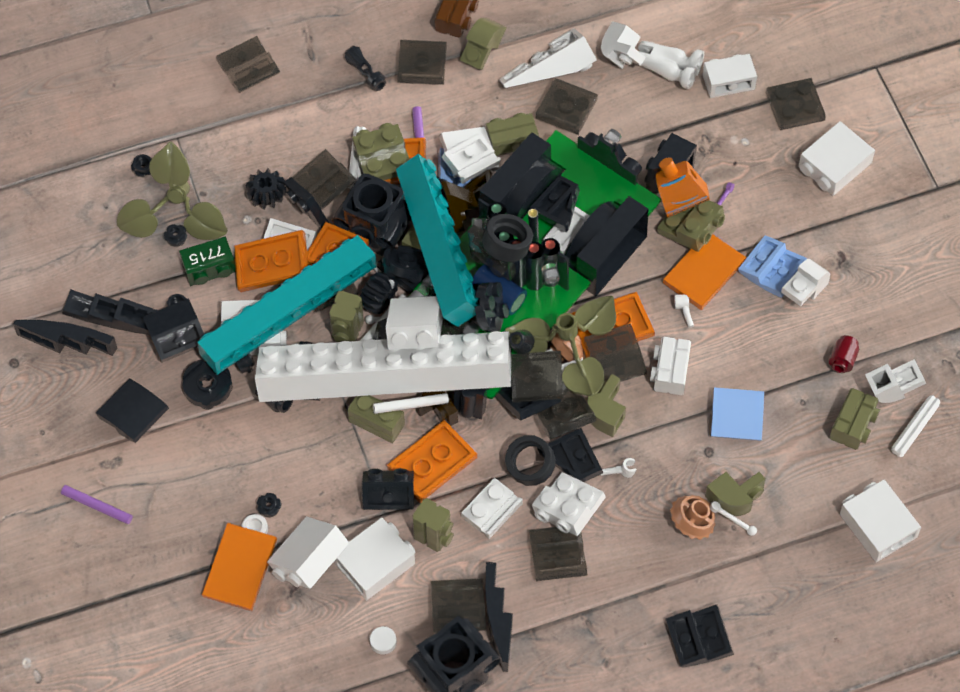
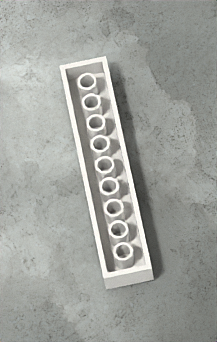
(372, 369)

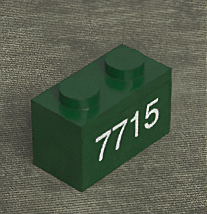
(208, 261)

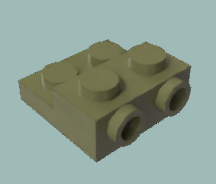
(381, 151)
(694, 225)

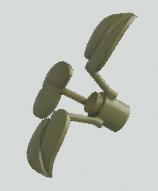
(171, 167)
(598, 318)

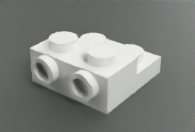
(568, 504)

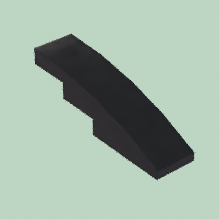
(108, 312)
(59, 334)
(499, 622)

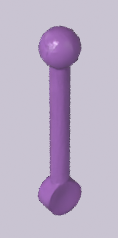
(729, 188)

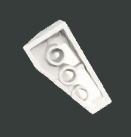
(565, 56)

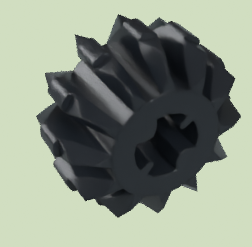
(266, 188)
(378, 292)

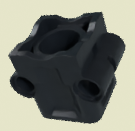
(374, 212)
(454, 642)

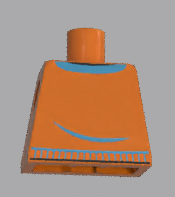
(680, 186)

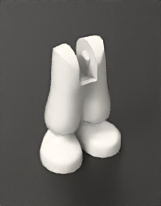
(669, 62)

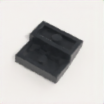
(132, 410)
(699, 636)

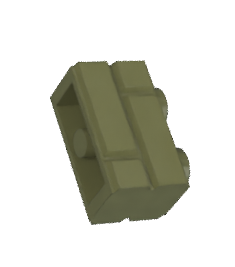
(509, 133)
(346, 317)
(854, 419)
(384, 425)
(432, 525)

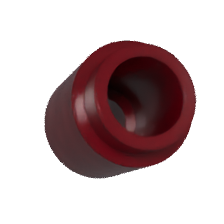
(844, 354)

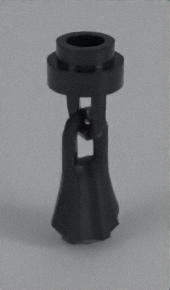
(354, 56)

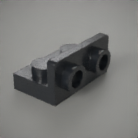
(388, 489)

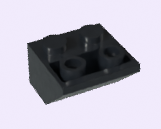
(675, 148)
(174, 330)

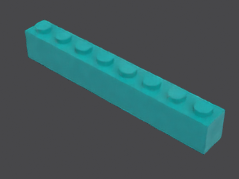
(438, 240)
(286, 304)

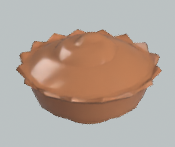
(565, 347)
(693, 516)

